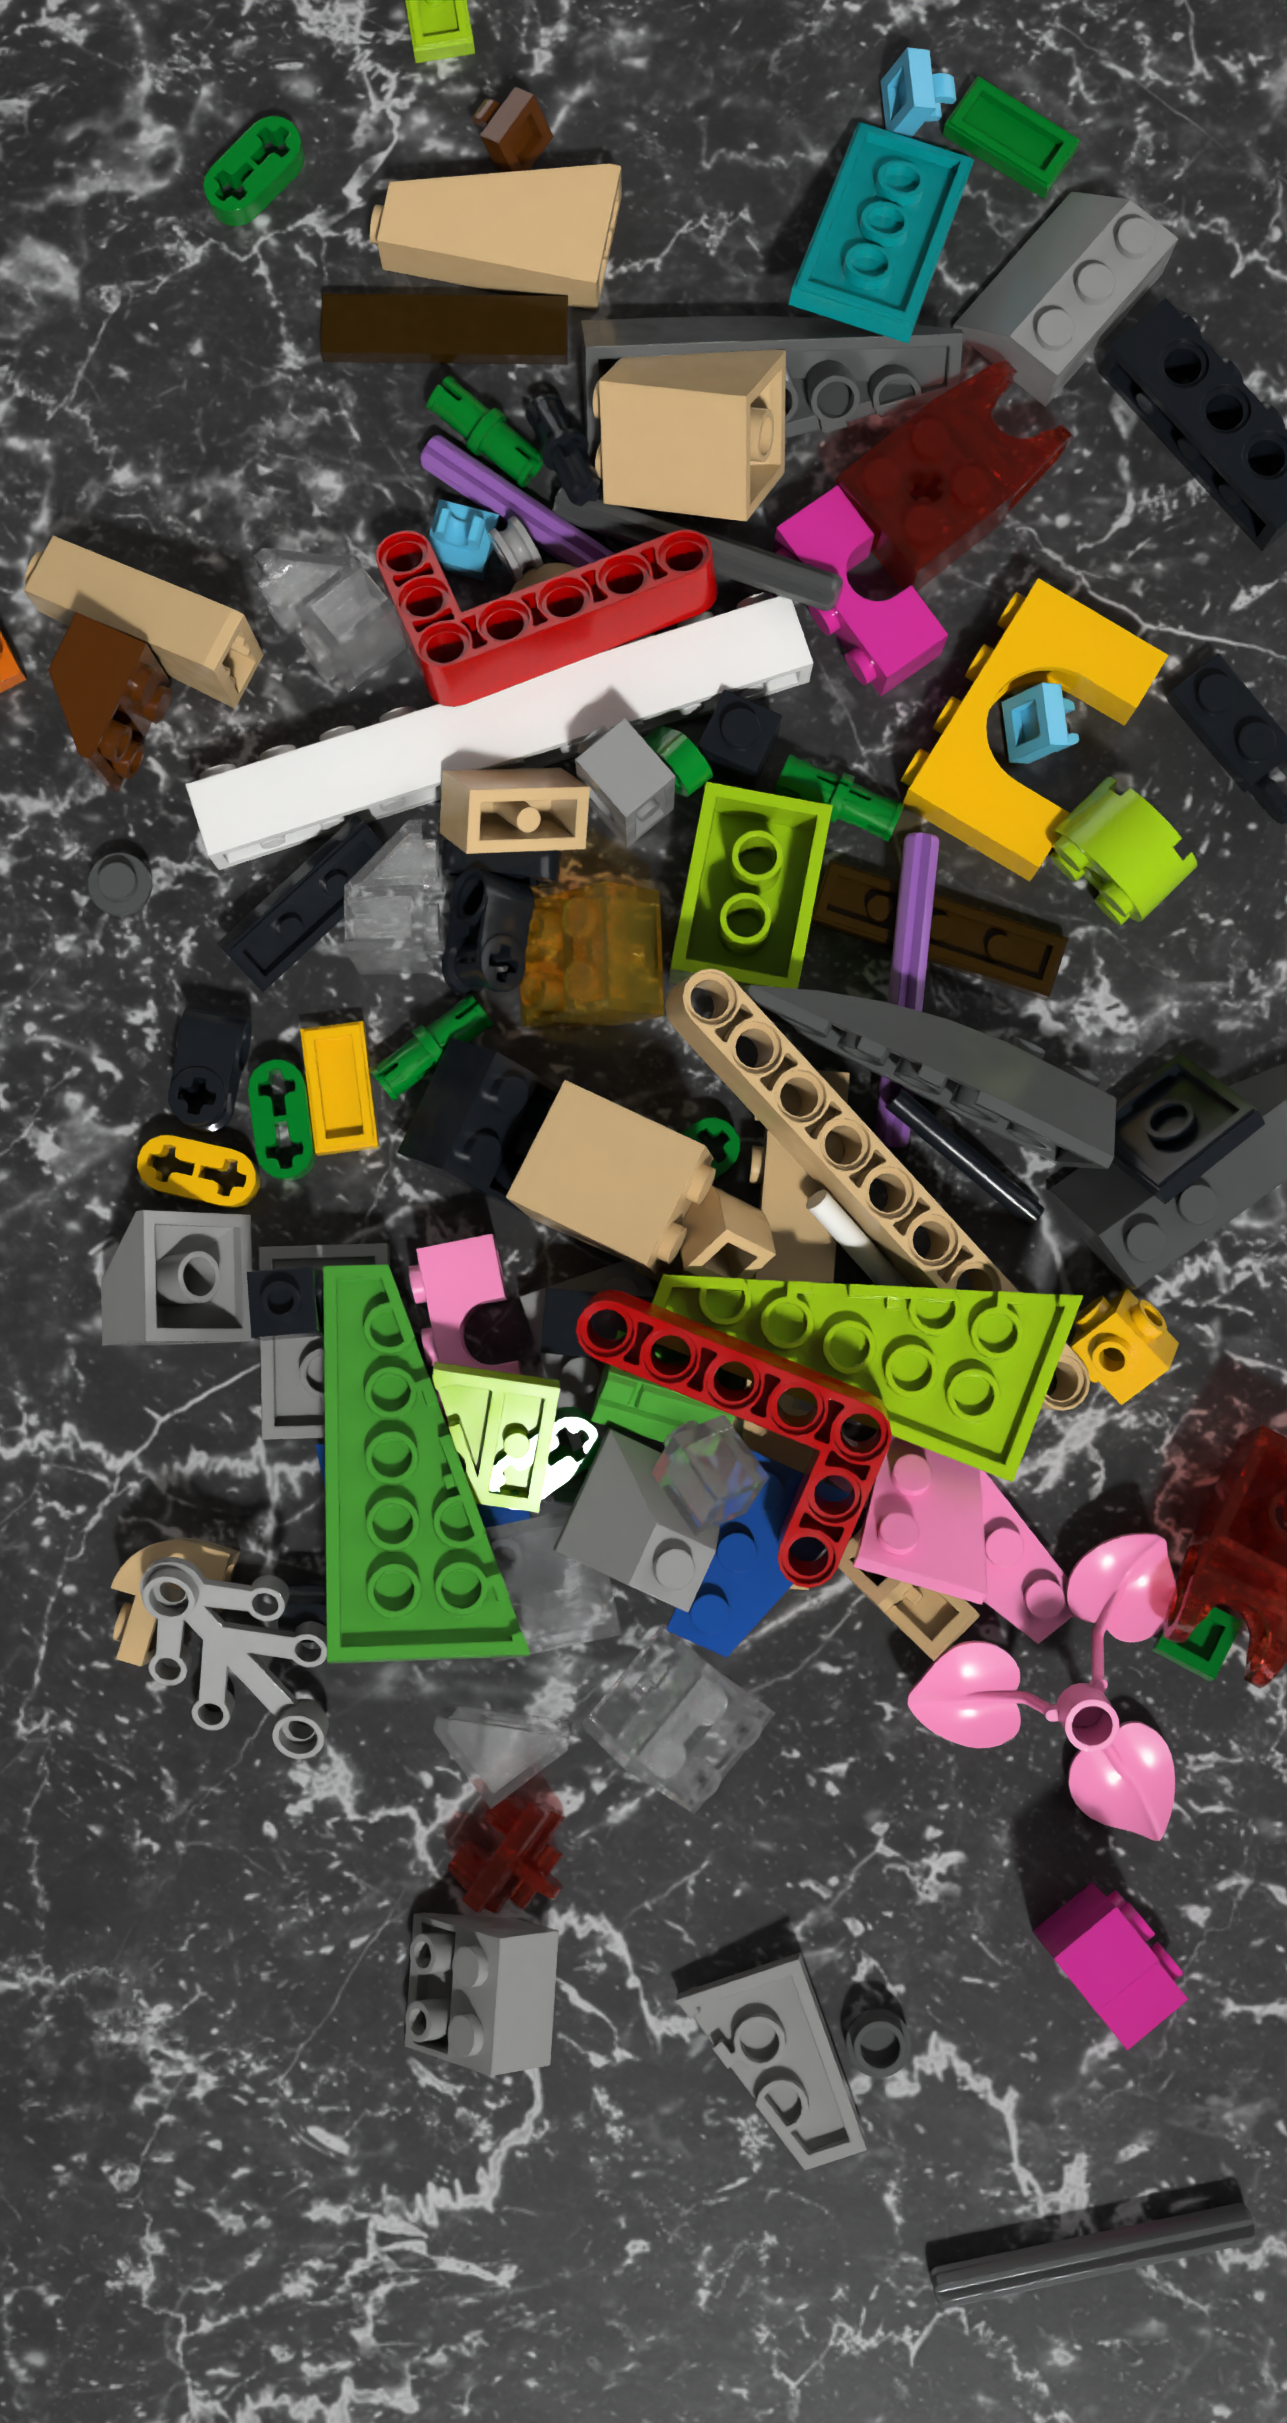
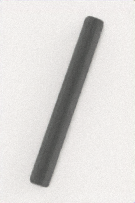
(731, 557)
(1092, 2255)

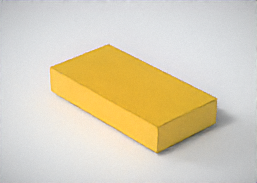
(340, 1088)

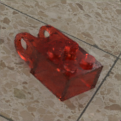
(961, 468)
(1241, 1555)

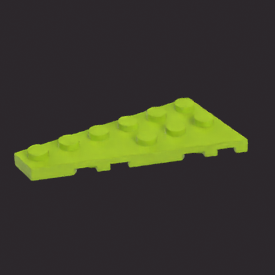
(947, 1363)

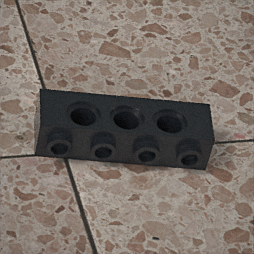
(1178, 417)

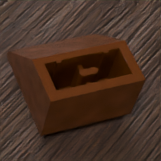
(109, 696)

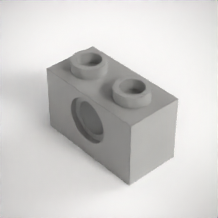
(626, 781)

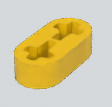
(202, 1157)

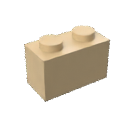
(514, 810)

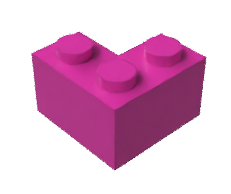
(1107, 1958)

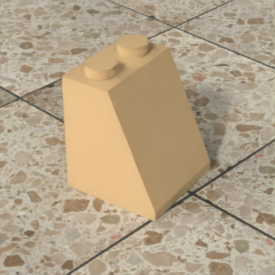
(692, 432)
(612, 1178)

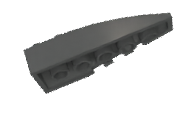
(830, 366)
(961, 1069)
(1139, 1234)

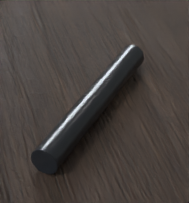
(964, 1157)

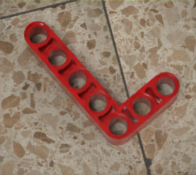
(546, 623)
(759, 1404)

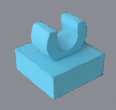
(914, 93)
(461, 538)
(1037, 723)

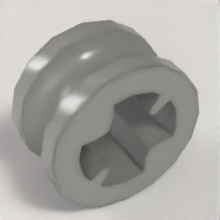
(515, 548)

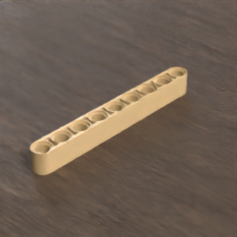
(864, 1154)

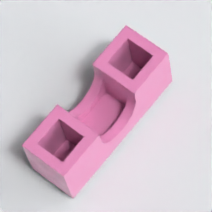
(455, 1283)

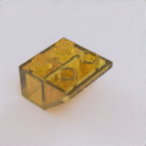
(593, 958)

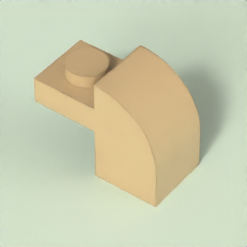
(721, 1240)
(924, 1615)
(135, 1625)

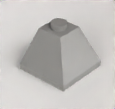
(179, 1280)
(632, 1528)

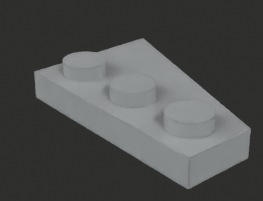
(779, 2047)

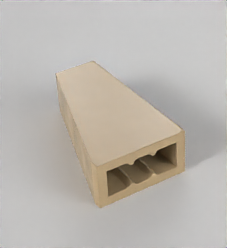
(505, 230)
(187, 633)

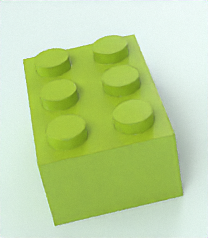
(751, 887)

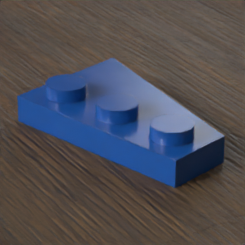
(745, 1569)

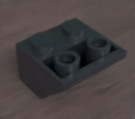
(478, 1119)

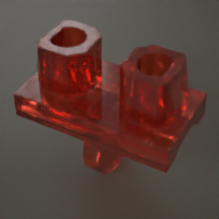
(494, 1877)

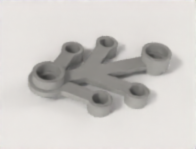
(234, 1647)

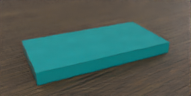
(881, 232)

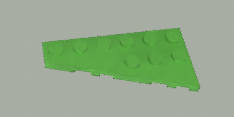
(402, 1527)

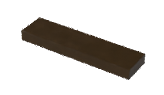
(444, 329)
(960, 934)

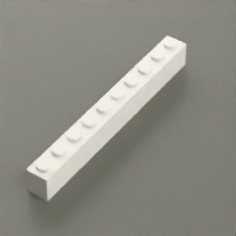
(400, 761)

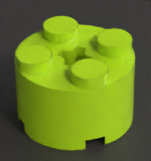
(1121, 851)

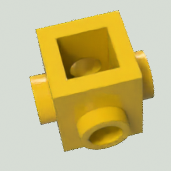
(1123, 1344)

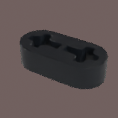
(532, 868)

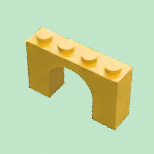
(1044, 642)

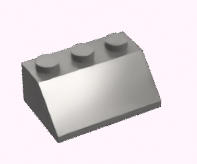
(1067, 289)

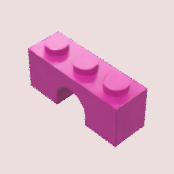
(882, 638)

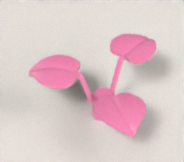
(1121, 1770)

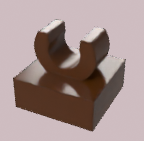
(513, 131)

